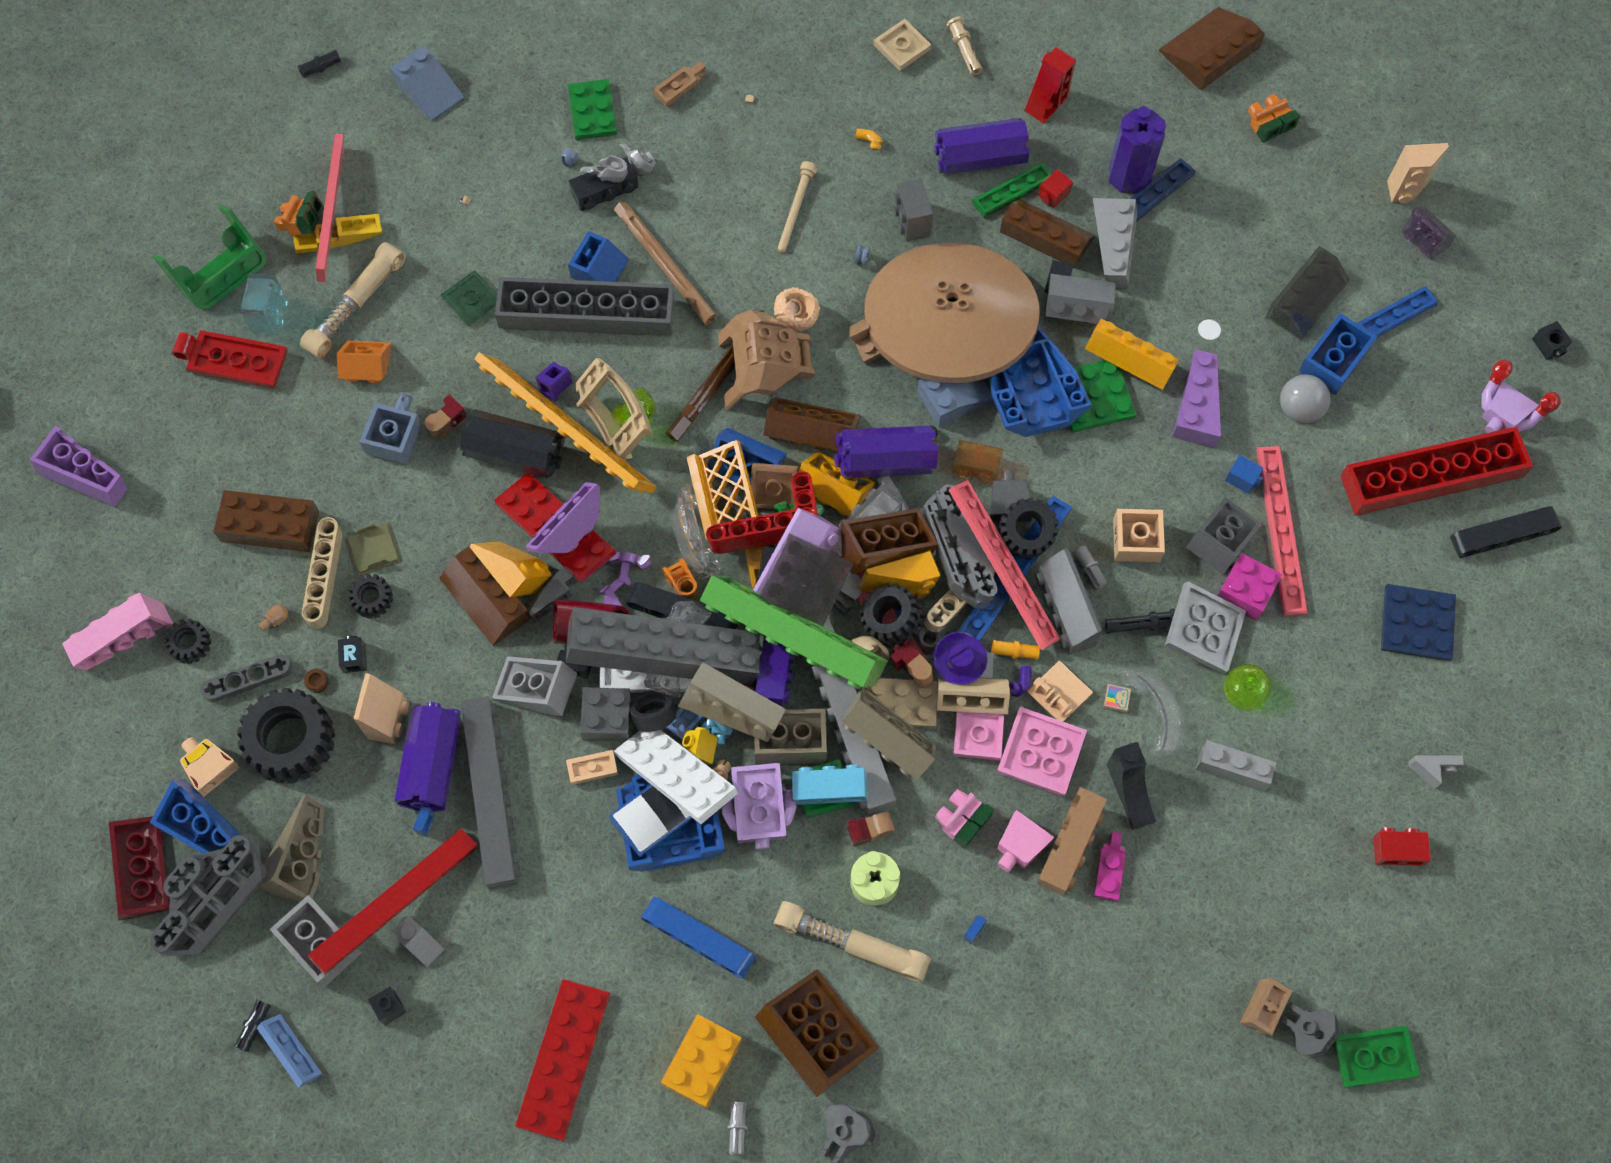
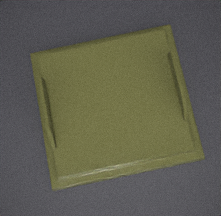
(372, 548)

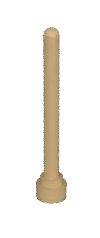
(807, 172)

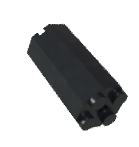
(512, 444)

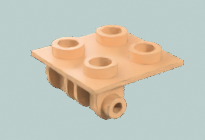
(1059, 691)

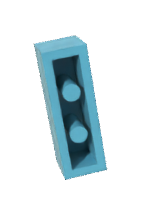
(829, 785)

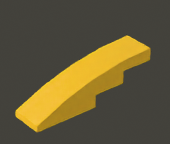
(345, 232)

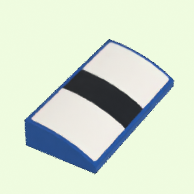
(648, 819)

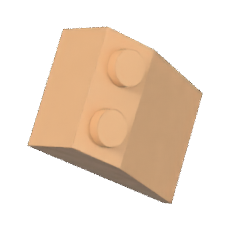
(380, 710)

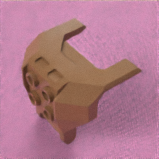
(764, 354)

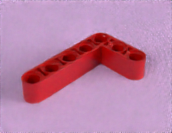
(762, 529)

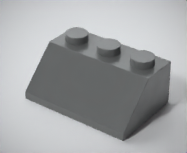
(1079, 299)

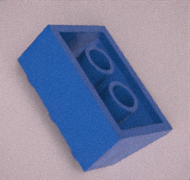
(752, 451)

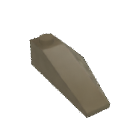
(295, 854)

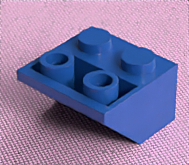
(597, 260)

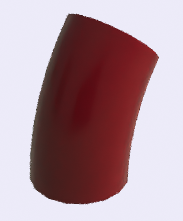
(562, 612)

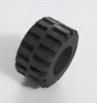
(1041, 514)
(880, 603)

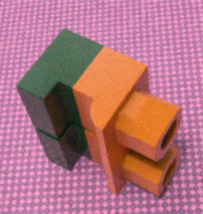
(1273, 119)
(300, 215)

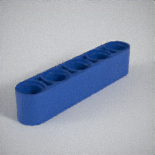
(698, 937)

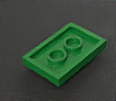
(592, 109)
(1375, 1056)

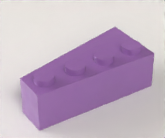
(1200, 407)
(75, 467)

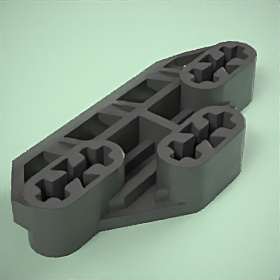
(963, 550)
(201, 895)

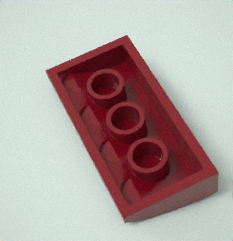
(138, 868)

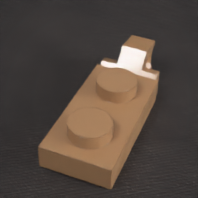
(679, 83)

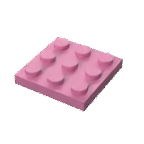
(1042, 751)

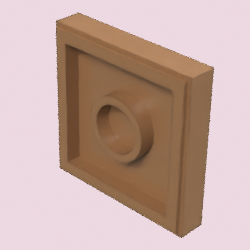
(772, 484)

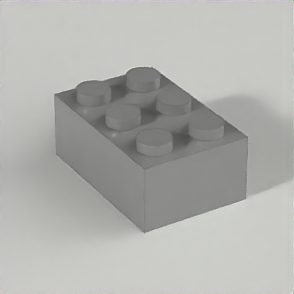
(304, 931)

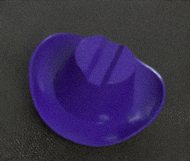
(960, 658)

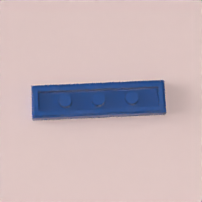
(1399, 312)

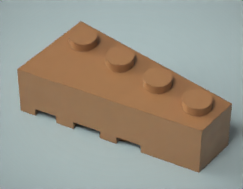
(1071, 842)

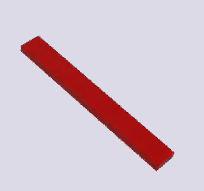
(392, 902)

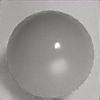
(1305, 398)

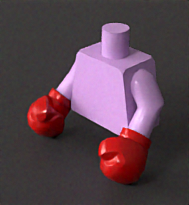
(1510, 408)

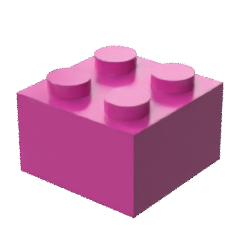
(1250, 585)

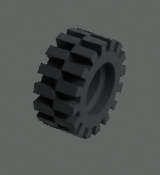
(365, 584)
(181, 630)

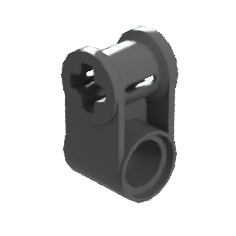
(924, 633)

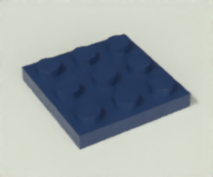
(1418, 622)

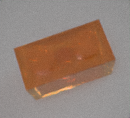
(977, 461)

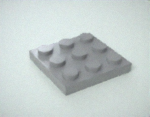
(1205, 627)

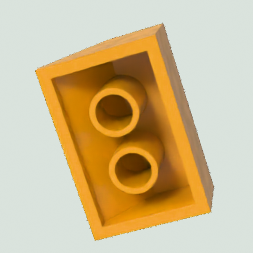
(832, 487)

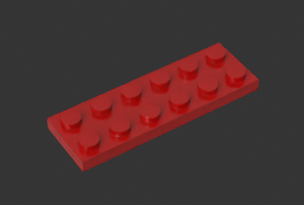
(532, 506)
(562, 1060)

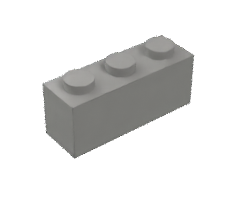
(1236, 765)

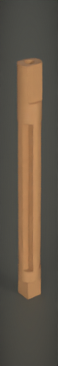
(664, 261)

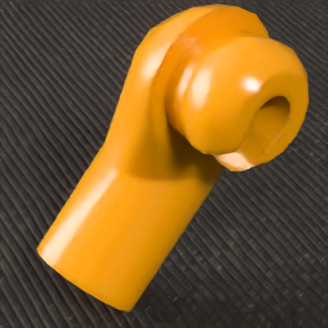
(869, 135)

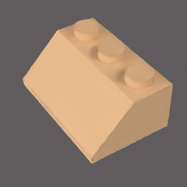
(1414, 170)

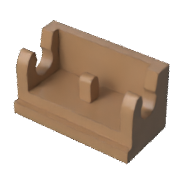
(1266, 1006)

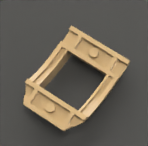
(623, 438)

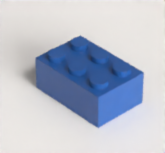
(1338, 352)

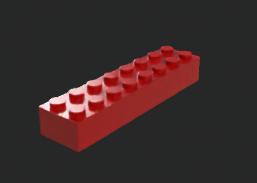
(1436, 471)

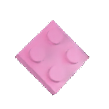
(978, 735)

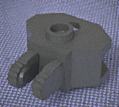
(1310, 1028)
(848, 1129)

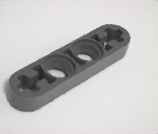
(245, 674)

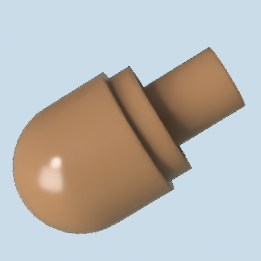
(274, 617)

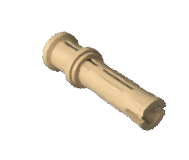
(962, 39)

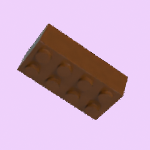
(266, 521)

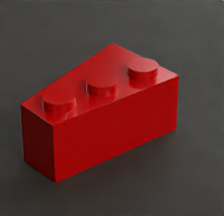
(1051, 85)

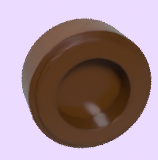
(316, 680)

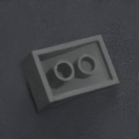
(1223, 535)

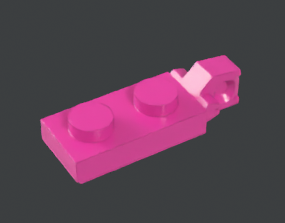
(1110, 869)

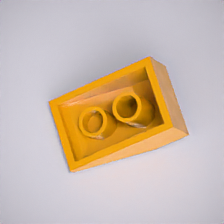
(512, 568)
(914, 573)

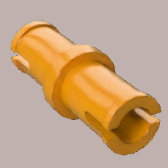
(1015, 649)

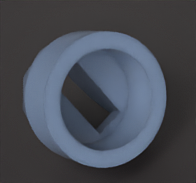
(569, 157)

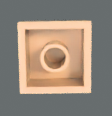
(1138, 535)

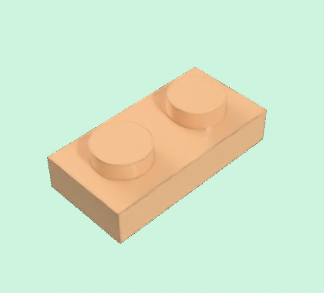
(592, 767)

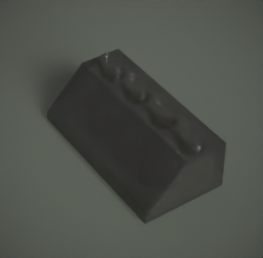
(1308, 293)

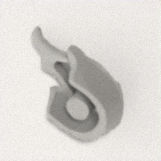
(640, 162)
(613, 170)

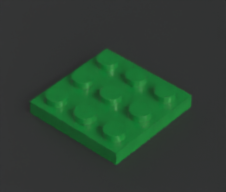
(1107, 396)

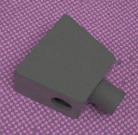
(1005, 493)

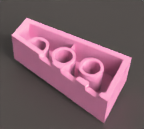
(117, 631)

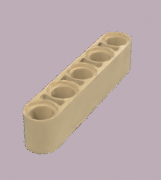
(326, 582)

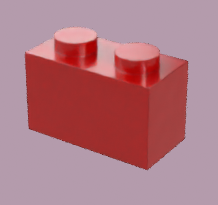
(1401, 848)

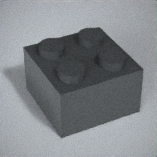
(913, 210)
(605, 714)

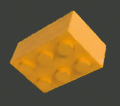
(701, 1061)

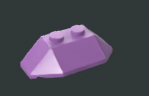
(569, 523)

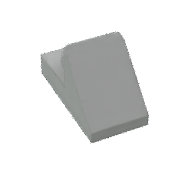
(1432, 766)
(418, 941)

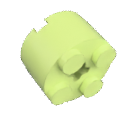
(874, 865)

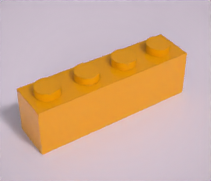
(1131, 354)

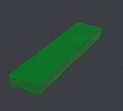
(1011, 190)

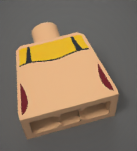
(206, 764)

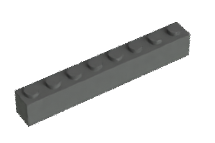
(489, 793)

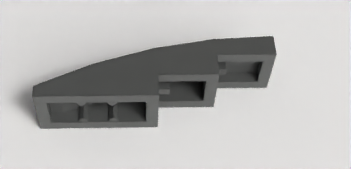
(555, 590)

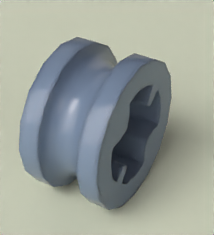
(862, 255)

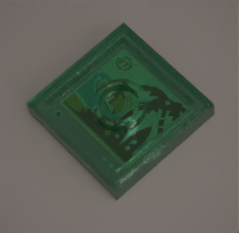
(470, 298)

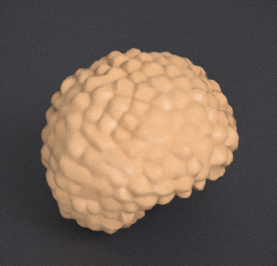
(796, 309)

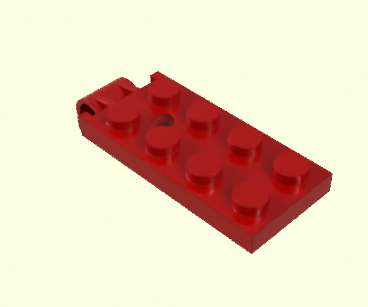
(240, 361)

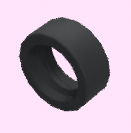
(653, 721)

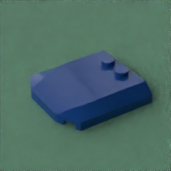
(686, 845)

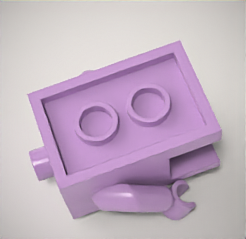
(759, 805)

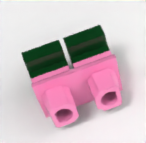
(966, 820)

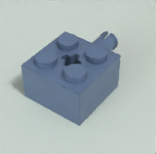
(391, 431)

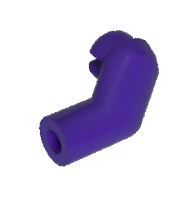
(1023, 684)

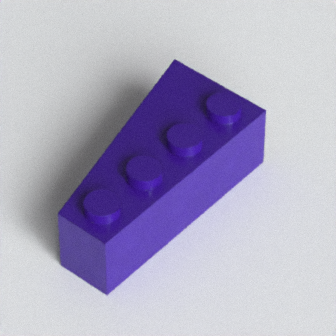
(774, 673)

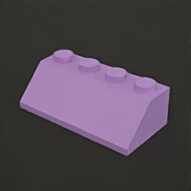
(808, 527)

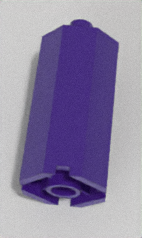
(982, 146)
(1136, 150)
(886, 451)
(428, 757)

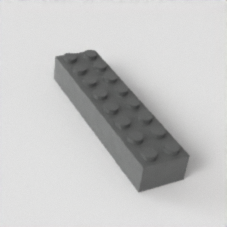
(585, 306)
(660, 646)

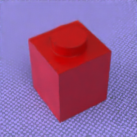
(1055, 188)

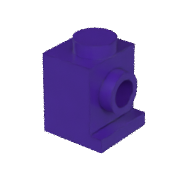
(553, 380)

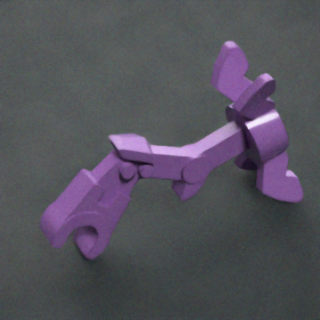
(626, 559)

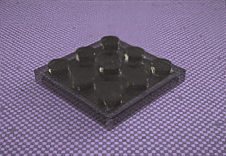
(806, 579)

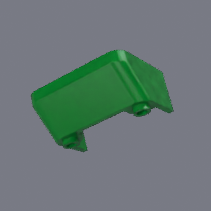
(223, 272)

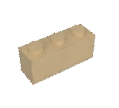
(978, 696)

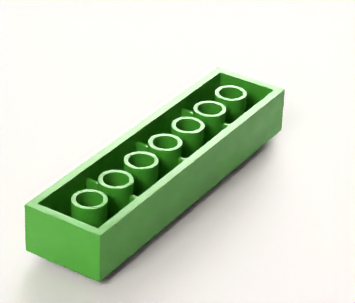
(793, 631)

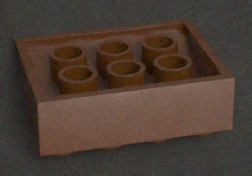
(1213, 46)
(816, 1032)

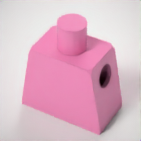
(1022, 842)

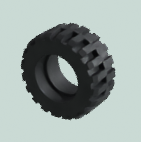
(266, 715)

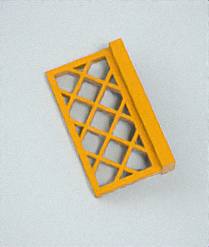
(703, 485)

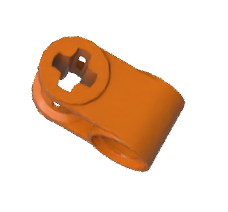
(680, 578)

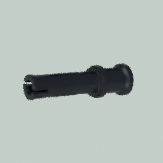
(1152, 620)

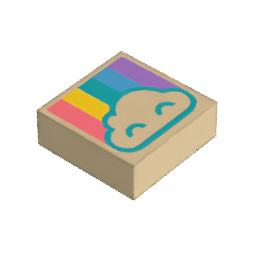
(1117, 698)

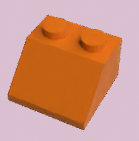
(363, 361)

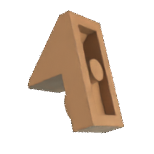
(860, 336)

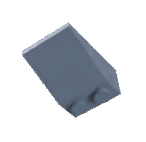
(426, 83)
(953, 400)

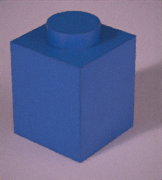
(1244, 474)

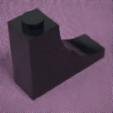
(1128, 775)

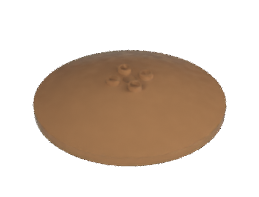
(944, 339)

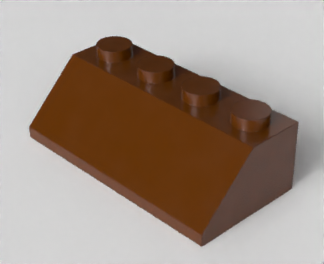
(1045, 232)
(807, 423)
(885, 538)
(483, 597)

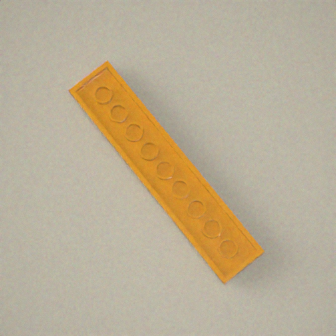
(567, 426)

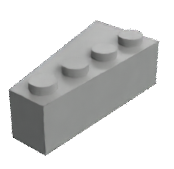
(1116, 235)

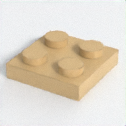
(902, 44)

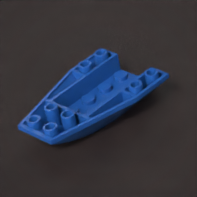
(1039, 390)

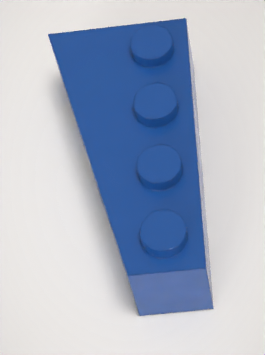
(192, 819)

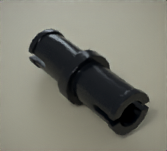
(319, 63)
(250, 1025)

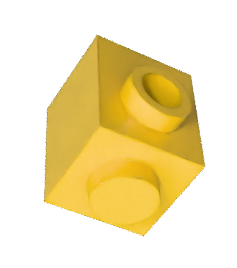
(700, 744)

